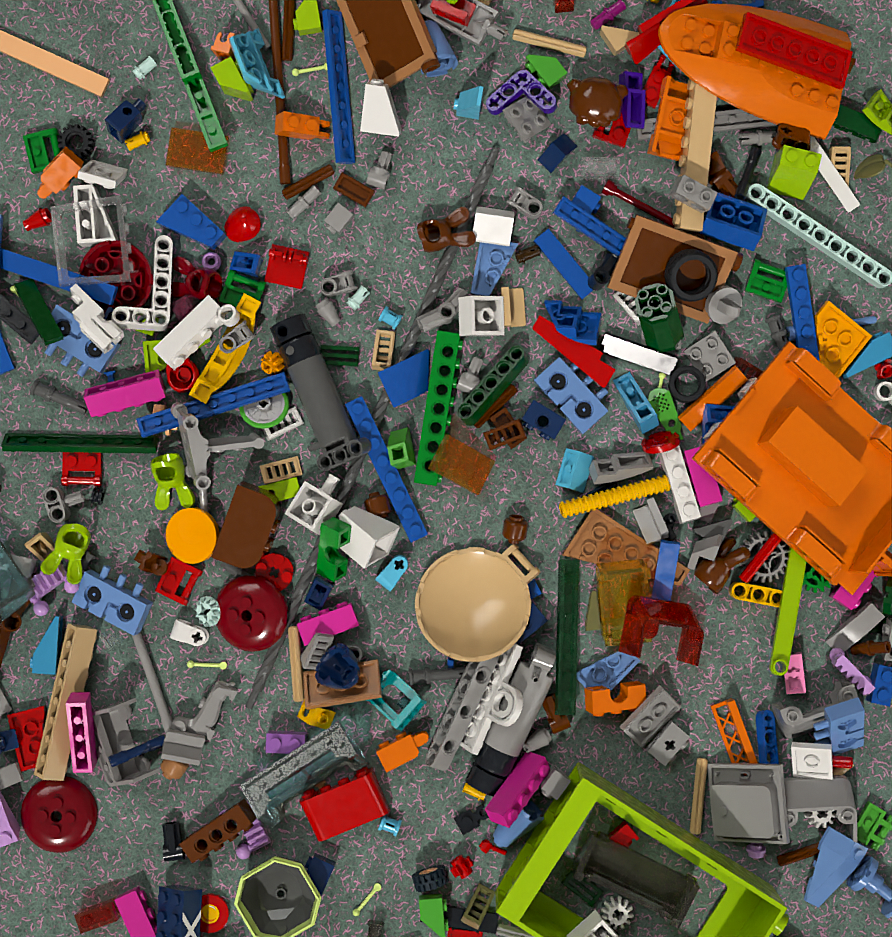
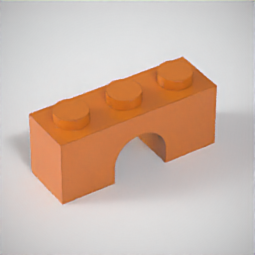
(599, 701)

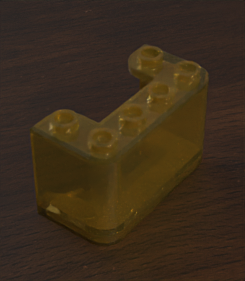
(615, 586)

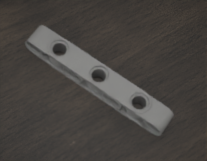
(457, 719)

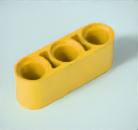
(748, 590)

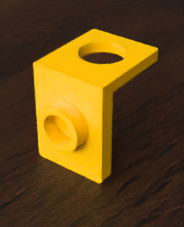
(317, 717)

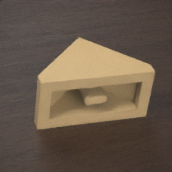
(616, 38)
(41, 545)

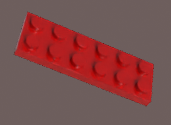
(793, 50)

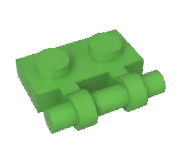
(868, 823)

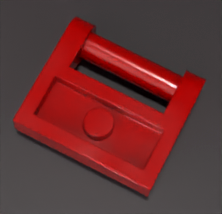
(617, 135)
(81, 462)
(173, 577)

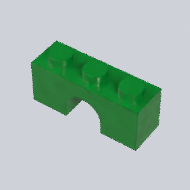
(330, 562)

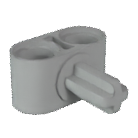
(62, 502)

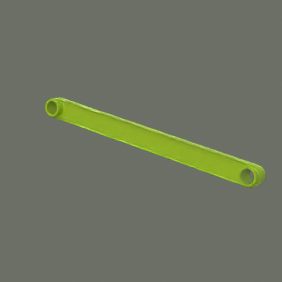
(787, 612)

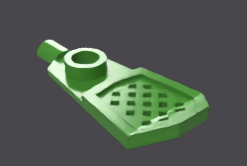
(667, 414)

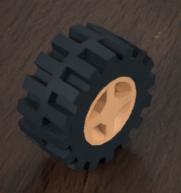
(430, 878)

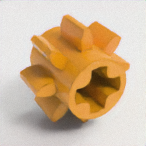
(272, 363)

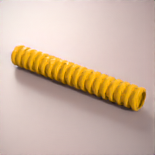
(614, 496)

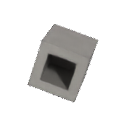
(338, 219)

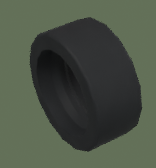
(690, 370)

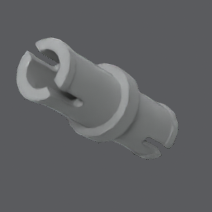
(757, 137)
(303, 202)

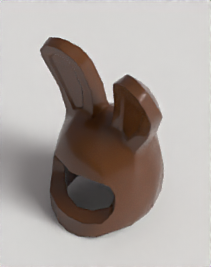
(437, 233)
(717, 572)

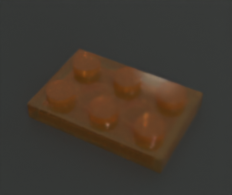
(190, 152)
(461, 464)

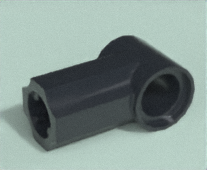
(603, 271)
(172, 839)

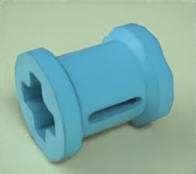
(390, 317)
(383, 826)

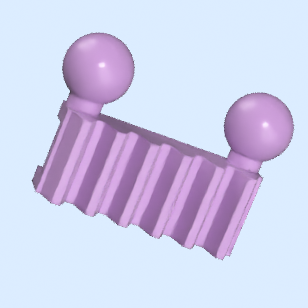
(46, 583)
(860, 681)
(256, 837)

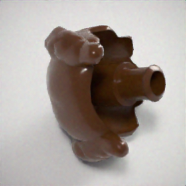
(596, 100)

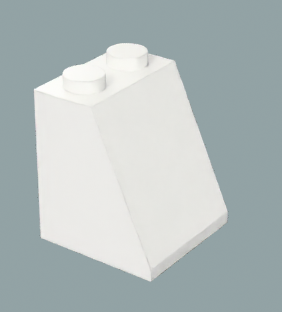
(379, 110)
(370, 536)

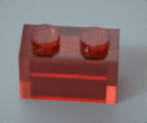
(97, 915)

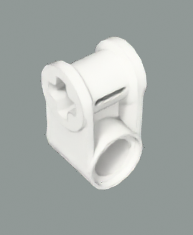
(186, 631)

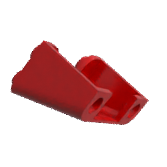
(345, 804)

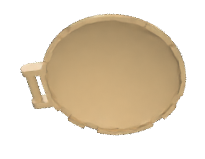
(475, 602)

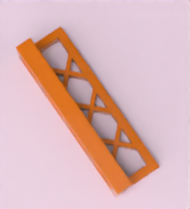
(740, 730)

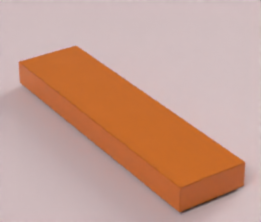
(714, 395)

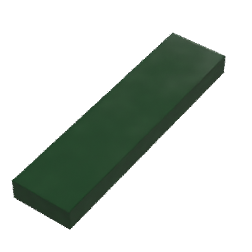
(38, 312)

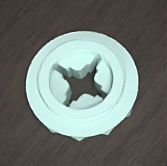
(212, 616)

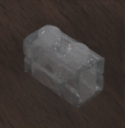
(599, 168)

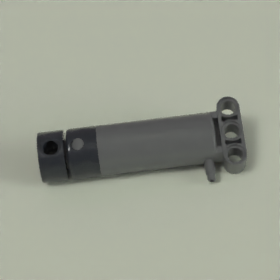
(318, 394)

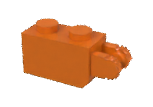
(300, 126)
(59, 172)
(401, 749)

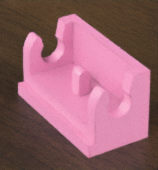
(795, 675)

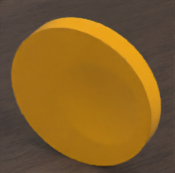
(192, 535)

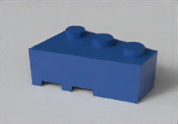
(190, 222)

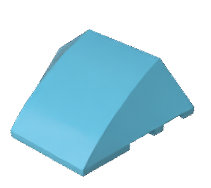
(251, 63)

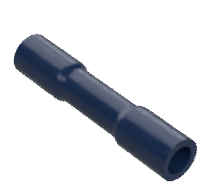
(126, 755)

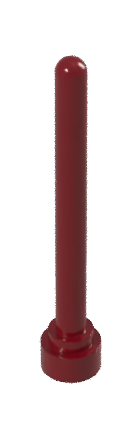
(611, 189)

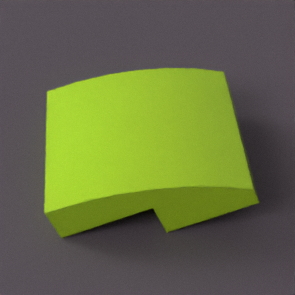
(880, 111)

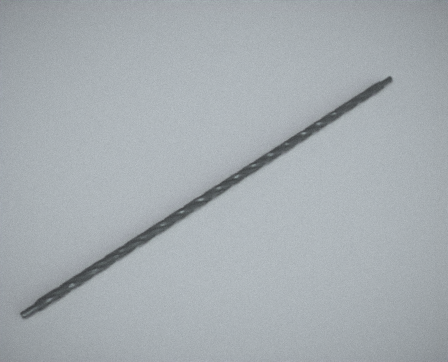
(378, 415)

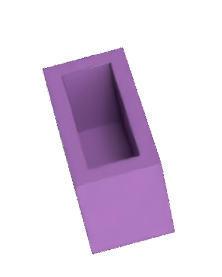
(284, 741)

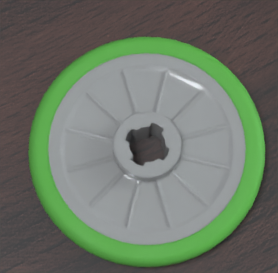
(270, 415)

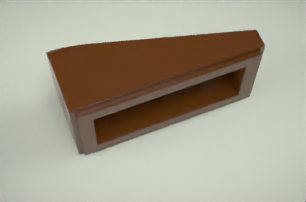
(520, 428)

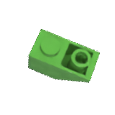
(547, 70)
(401, 449)
(432, 913)

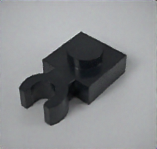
(469, 820)

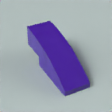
(634, 103)

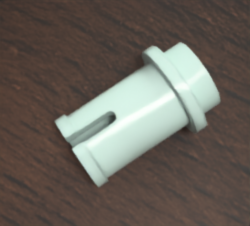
(144, 68)
(358, 298)

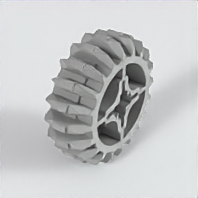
(780, 552)

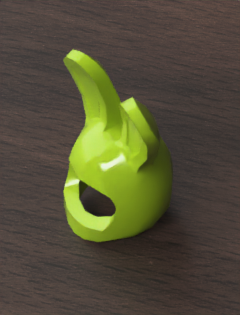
(170, 473)
(71, 547)

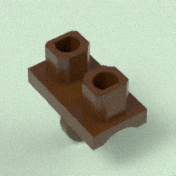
(152, 562)

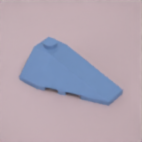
(834, 864)

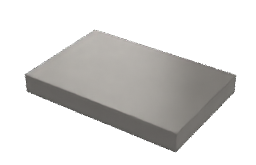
(650, 716)

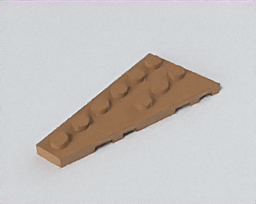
(605, 540)

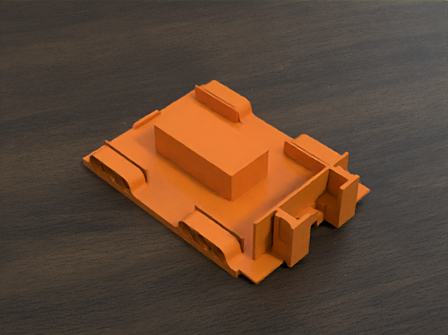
(809, 467)

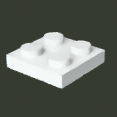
(102, 173)
(812, 760)

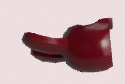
(199, 281)

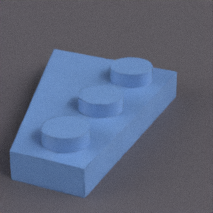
(489, 266)
(607, 671)

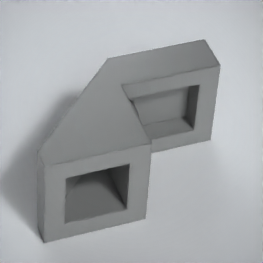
(705, 548)

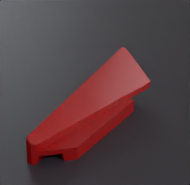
(648, 40)
(582, 355)

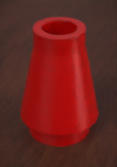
(38, 219)

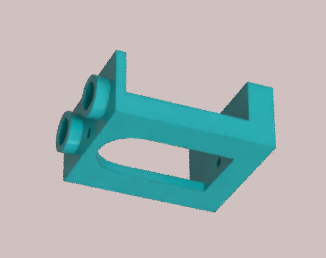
(417, 702)

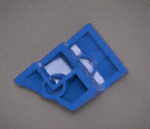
(574, 323)
(406, 378)

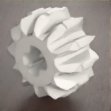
(817, 819)
(624, 910)

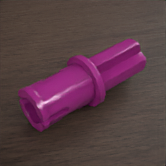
(608, 14)

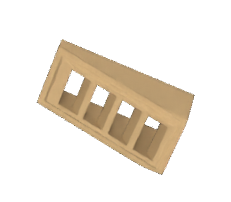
(846, 159)
(381, 365)
(265, 475)

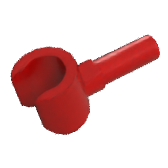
(486, 845)

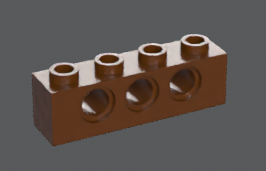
(193, 844)

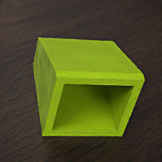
(793, 172)

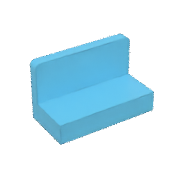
(574, 470)

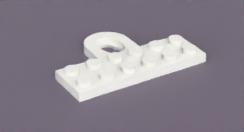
(488, 706)

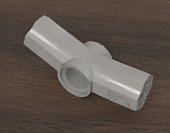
(435, 318)

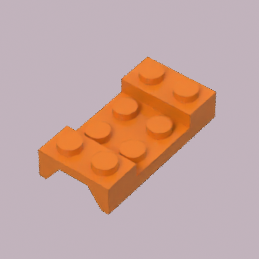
(669, 123)

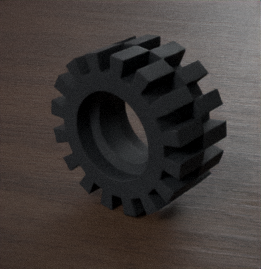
(81, 131)

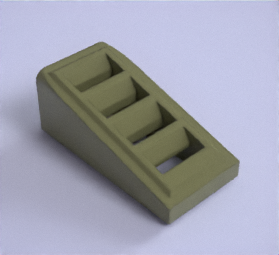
(592, 619)
(471, 921)

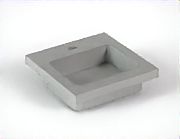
(750, 805)

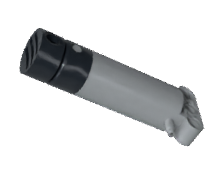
(504, 743)

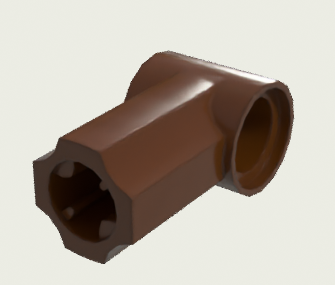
(724, 183)
(557, 722)

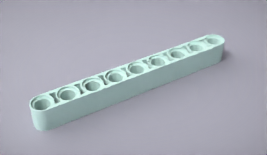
(827, 237)

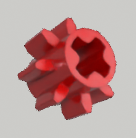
(461, 866)

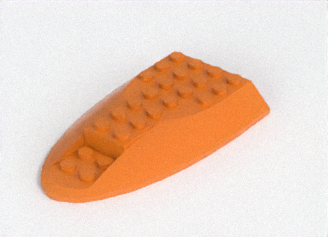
(703, 47)

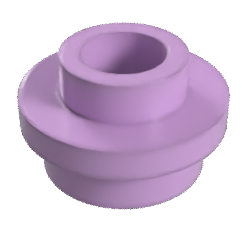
(211, 255)
(756, 850)

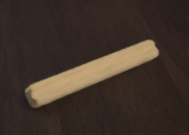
(549, 43)
(296, 665)
(698, 796)

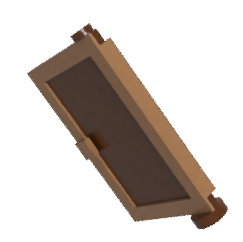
(390, 38)
(650, 249)

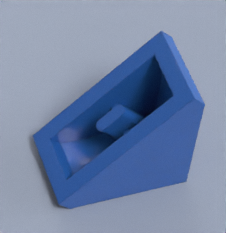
(246, 263)

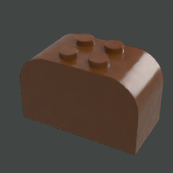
(248, 526)

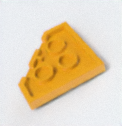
(838, 338)

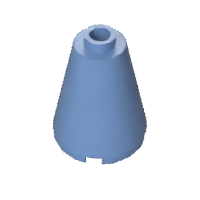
(444, 51)
(526, 821)

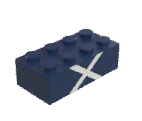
(179, 911)

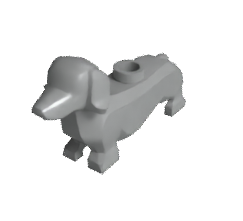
(208, 712)

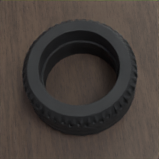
(707, 285)

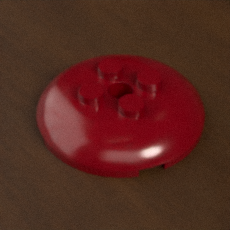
(106, 260)
(267, 611)
(77, 810)

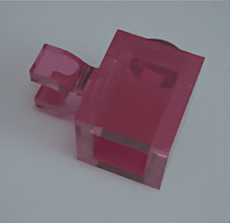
(182, 307)

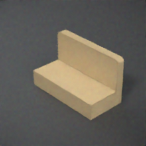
(513, 307)

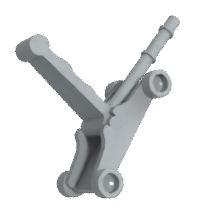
(198, 448)

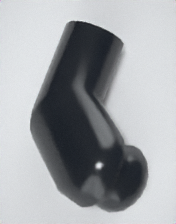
(669, 520)

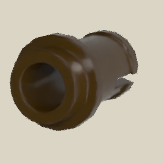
(527, 254)

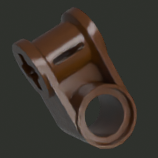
(792, 137)

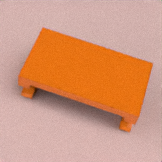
(223, 49)

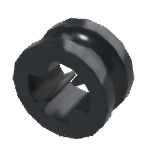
(97, 495)

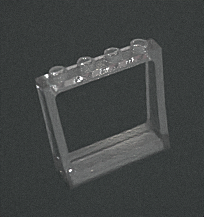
(57, 213)

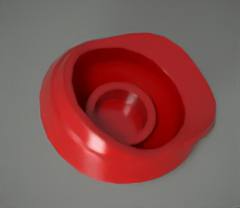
(242, 224)
(183, 377)

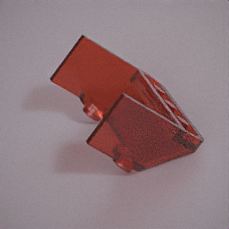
(643, 621)

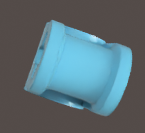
(390, 574)

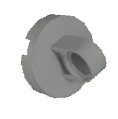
(723, 304)

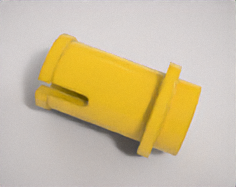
(137, 140)
(473, 792)

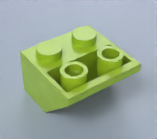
(231, 80)

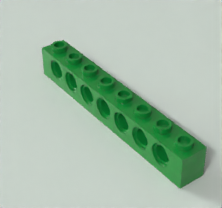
(443, 340)

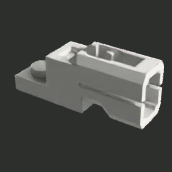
(91, 321)

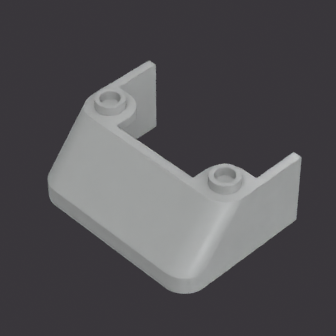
(114, 736)
(821, 795)

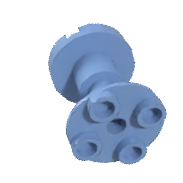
(868, 877)

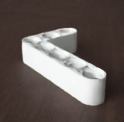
(157, 292)

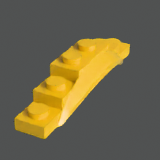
(221, 364)

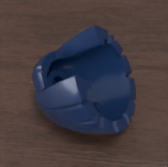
(338, 668)

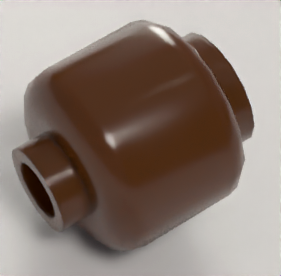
(378, 505)
(515, 528)

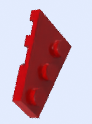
(29, 731)

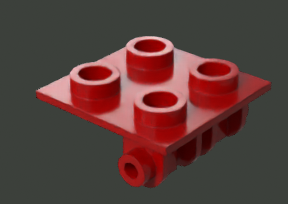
(286, 266)

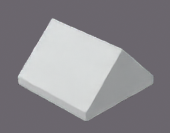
(493, 226)

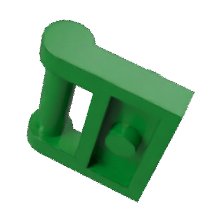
(37, 149)
(765, 286)
(233, 295)

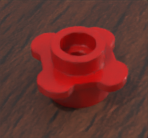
(887, 372)

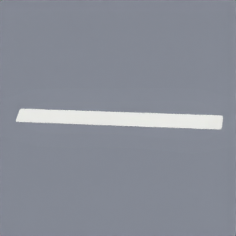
(834, 179)

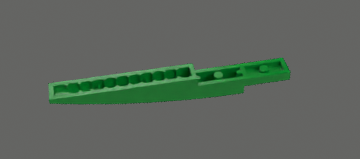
(190, 74)

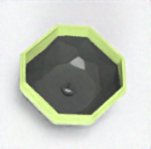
(268, 912)

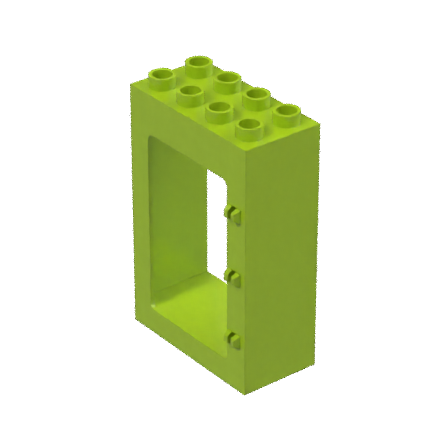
(745, 910)

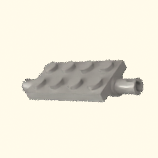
(478, 28)

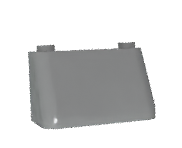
(794, 723)

